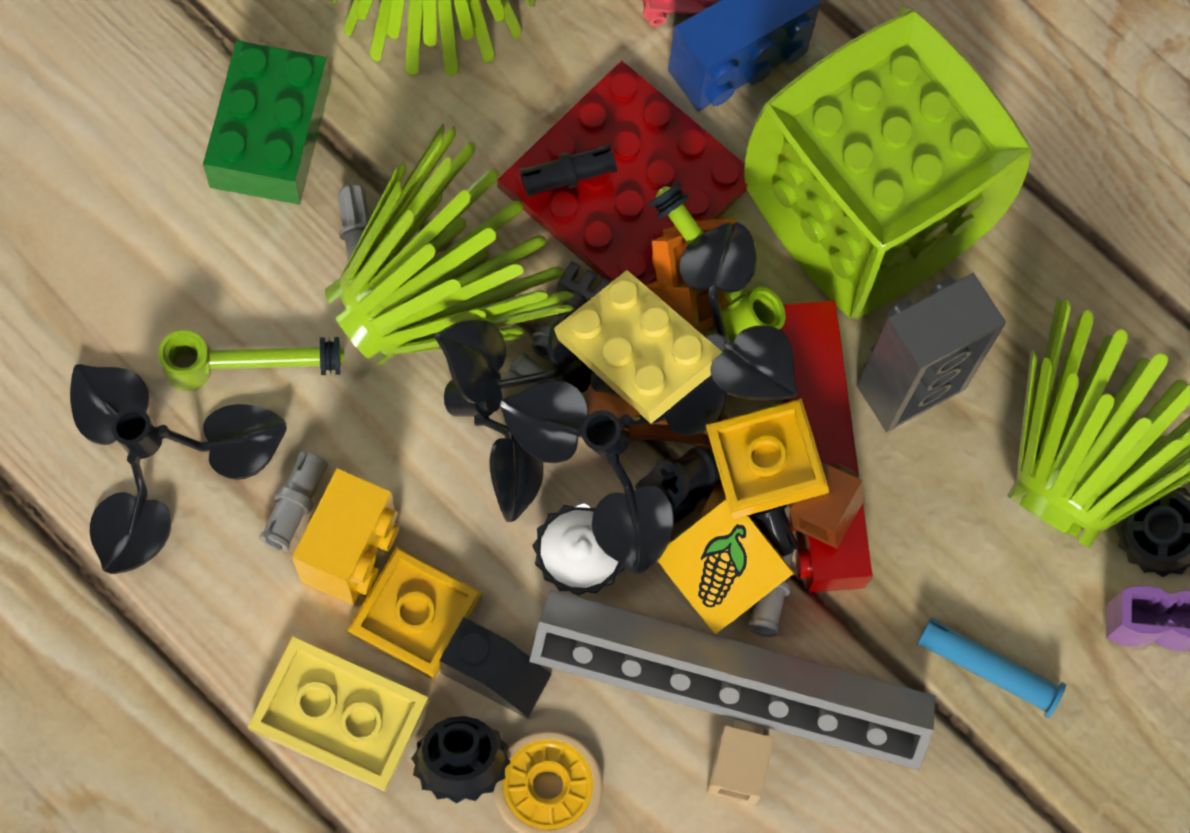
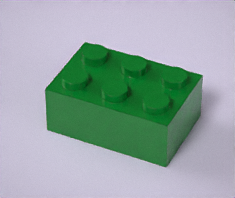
(267, 122)

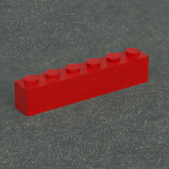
(824, 393)

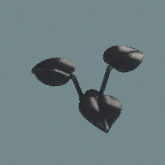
(474, 357)
(761, 357)
(112, 407)
(626, 525)

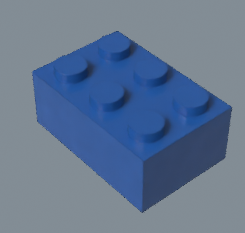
(738, 45)

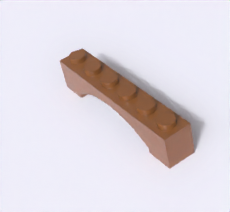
(819, 517)

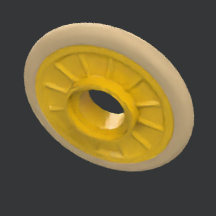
(579, 775)

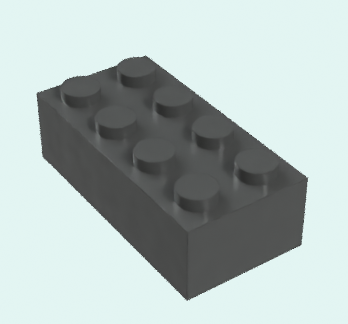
(929, 350)

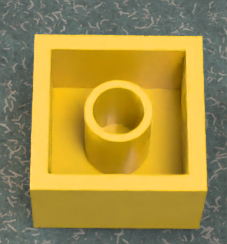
(346, 537)

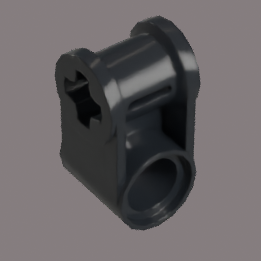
(684, 479)

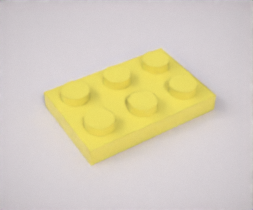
(638, 346)
(338, 714)

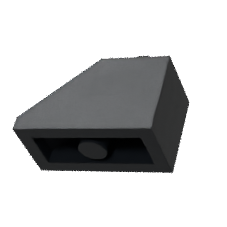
(493, 668)

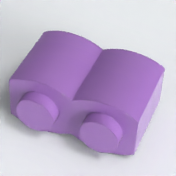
(1149, 616)

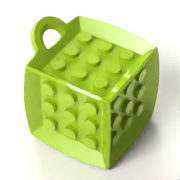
(884, 162)

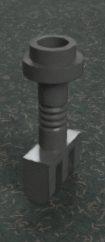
(581, 293)

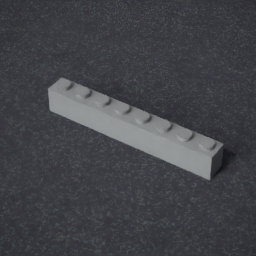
(734, 679)

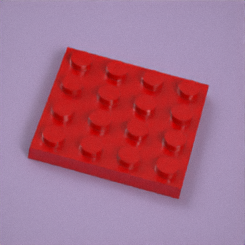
(654, 147)

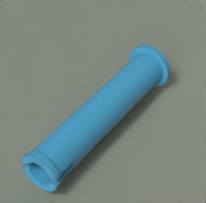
(992, 666)

